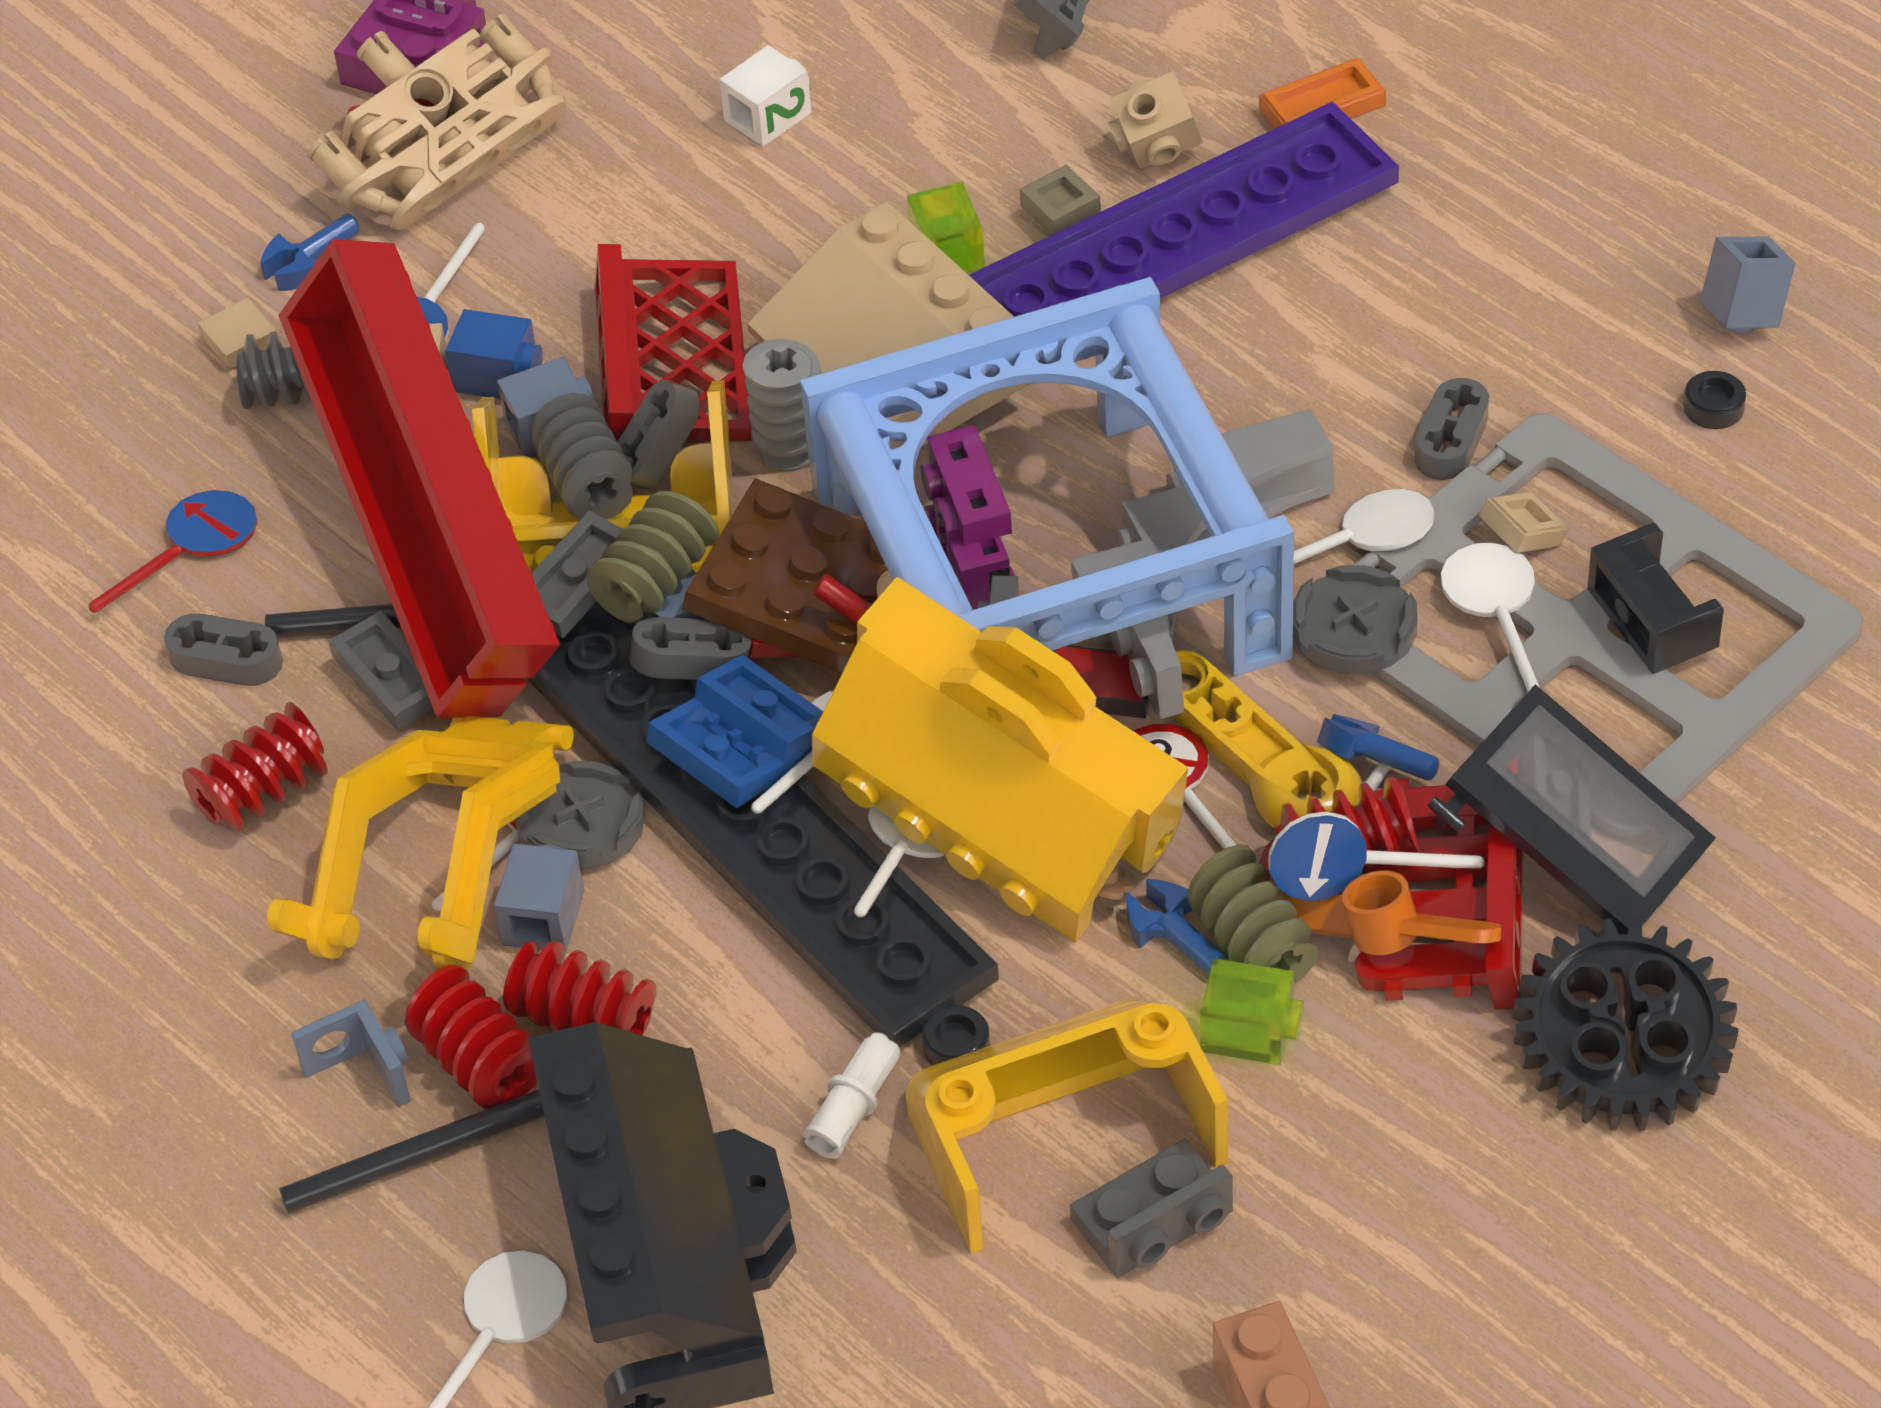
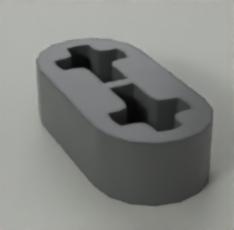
(1441, 425)
(658, 431)
(683, 647)
(223, 649)

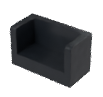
(1648, 603)

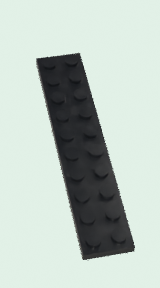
(791, 863)

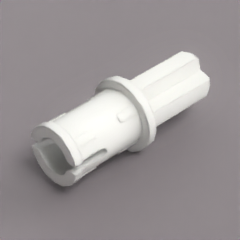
(851, 1096)

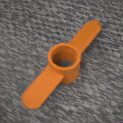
(1382, 916)

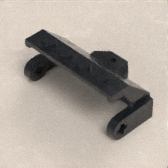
(663, 1215)

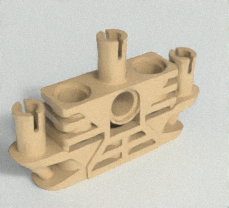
(416, 145)

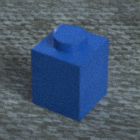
(489, 349)

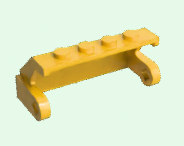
(995, 758)

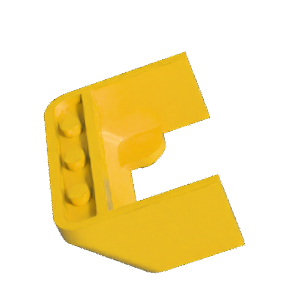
(540, 524)
(1049, 1064)

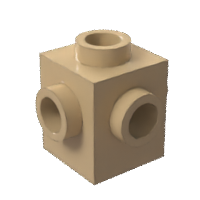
(1154, 121)

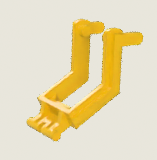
(506, 776)

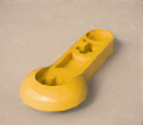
(1258, 746)

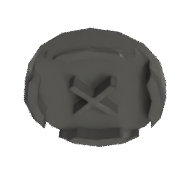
(1354, 620)
(589, 813)

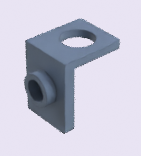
(362, 1035)

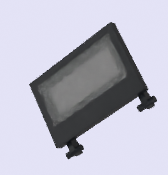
(1577, 811)

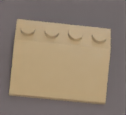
(877, 293)

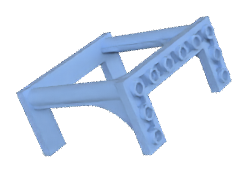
(1136, 386)

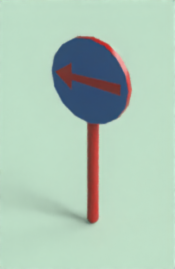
(199, 525)

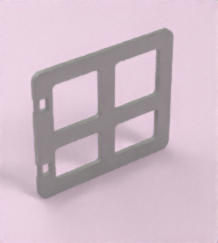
(1578, 629)

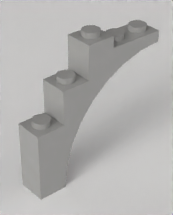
(1285, 465)

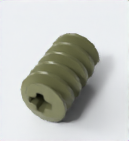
(651, 555)
(1250, 913)

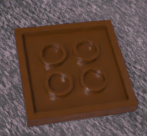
(769, 564)

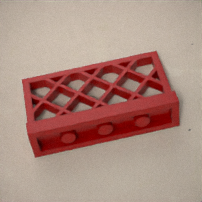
(621, 337)

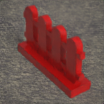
(1501, 902)

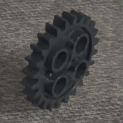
(1687, 1018)

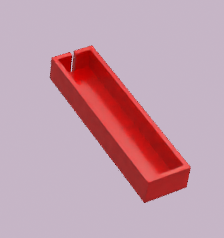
(417, 480)

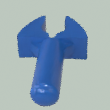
(293, 261)
(1357, 738)
(1171, 925)

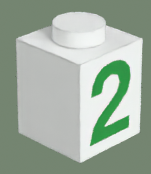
(765, 95)

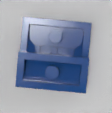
(737, 730)

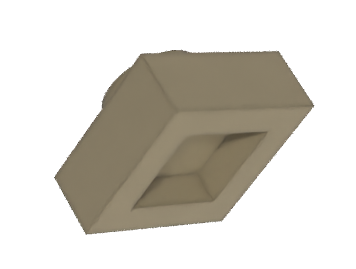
(1059, 200)

